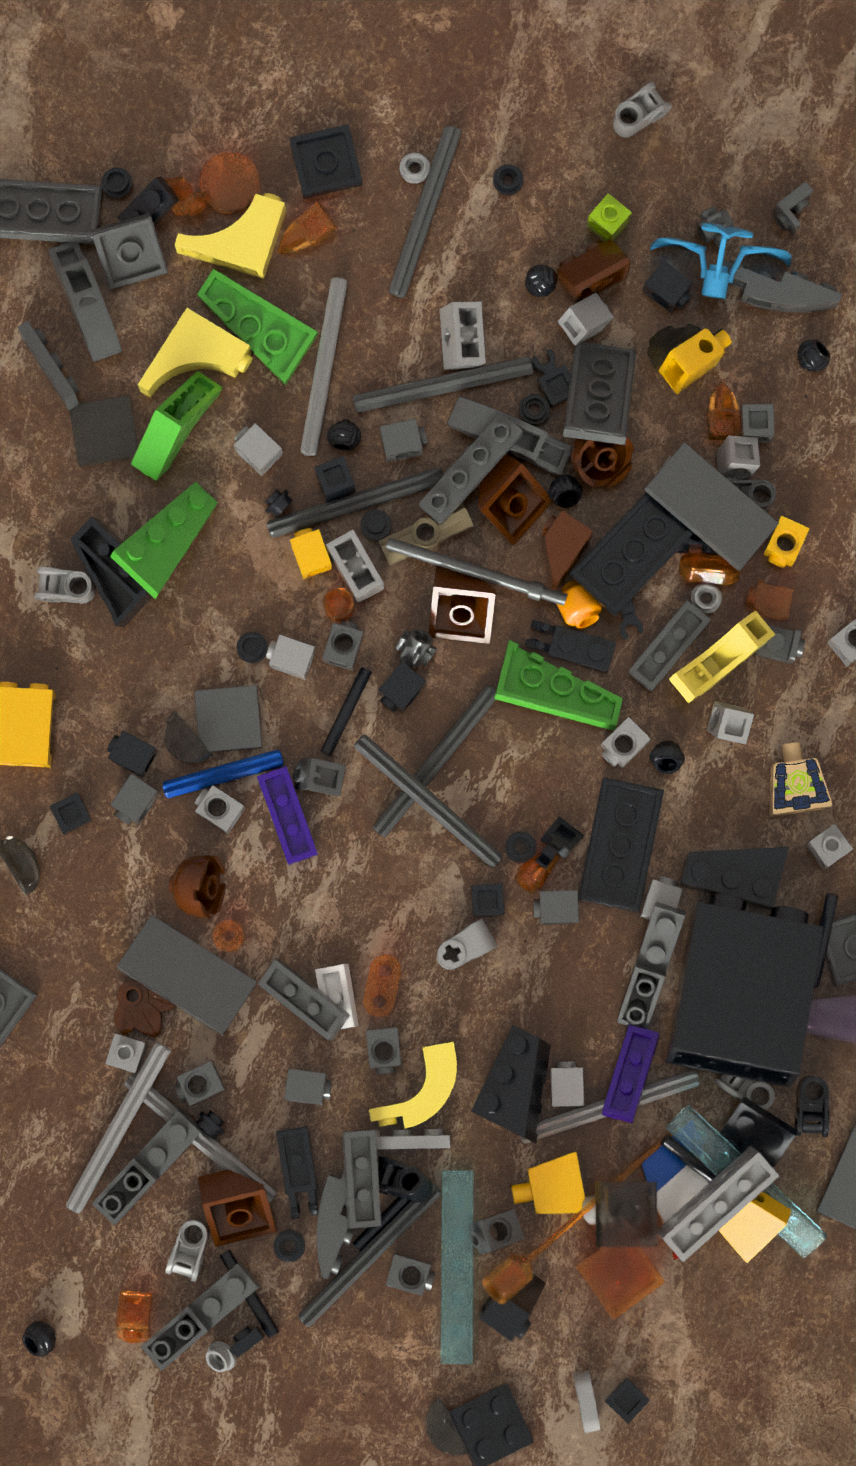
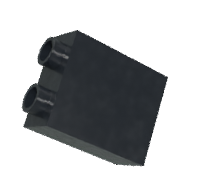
(745, 991)

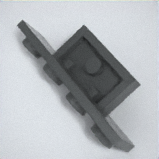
(470, 468)

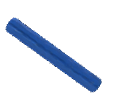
(222, 773)

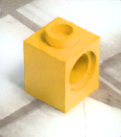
(792, 531)
(310, 552)

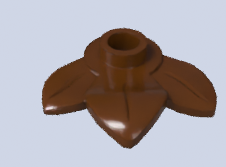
(141, 1014)

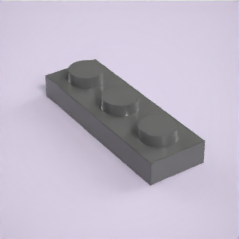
(49, 364)
(669, 646)
(304, 999)
(361, 1178)

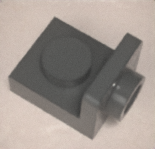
(794, 202)
(783, 646)
(319, 776)

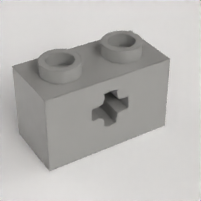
(462, 335)
(355, 566)

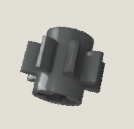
(712, 216)
(415, 648)

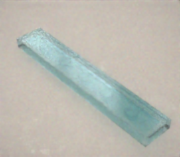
(718, 1153)
(457, 1267)

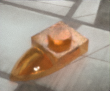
(307, 230)
(723, 414)

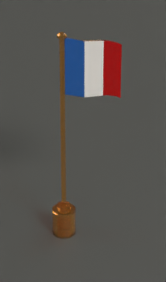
(675, 1187)

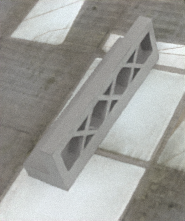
(717, 1203)

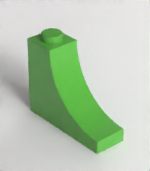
(173, 424)

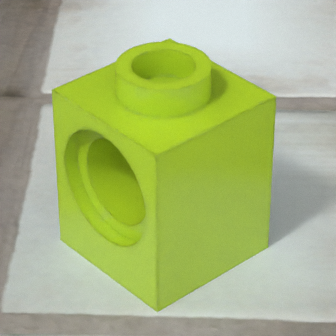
(609, 218)

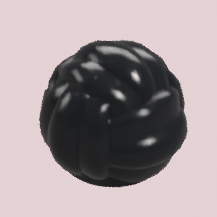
(541, 280)
(813, 355)
(344, 435)
(565, 491)
(667, 757)
(39, 1338)

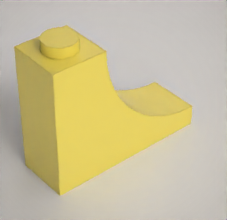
(243, 245)
(195, 346)

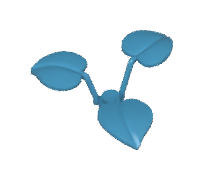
(717, 278)

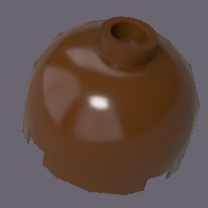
(601, 462)
(197, 885)

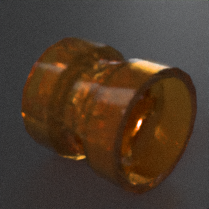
(336, 600)

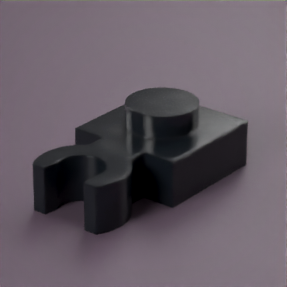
(555, 380)

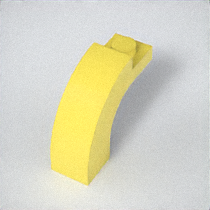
(722, 657)
(439, 1082)

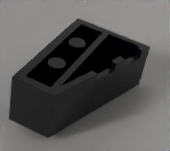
(116, 587)
(738, 872)
(515, 1084)
(513, 1316)

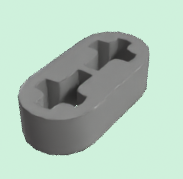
(586, 1401)

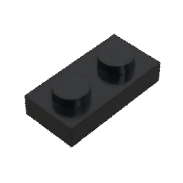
(155, 199)

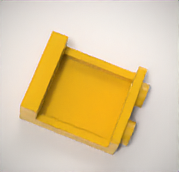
(25, 724)

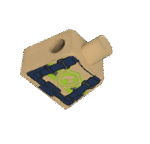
(797, 784)

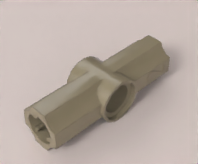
(455, 524)

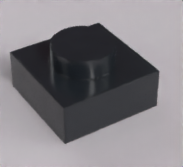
(70, 813)
(487, 900)
(246, 1339)
(627, 1400)

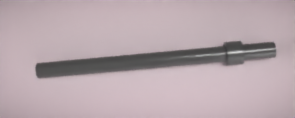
(534, 590)

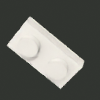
(337, 985)

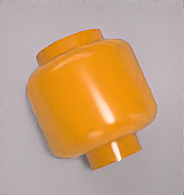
(580, 607)

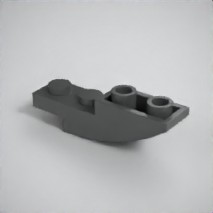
(792, 294)
(85, 300)
(533, 446)
(651, 966)
(147, 1167)
(332, 1226)
(200, 1316)

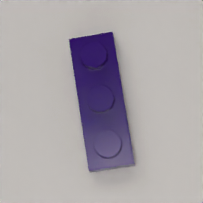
(287, 815)
(630, 1074)

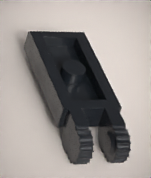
(574, 646)
(297, 1167)

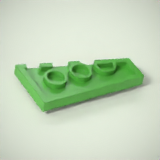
(271, 333)
(162, 542)
(545, 688)

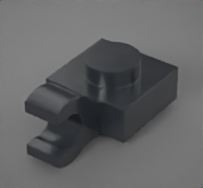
(629, 618)
(559, 839)

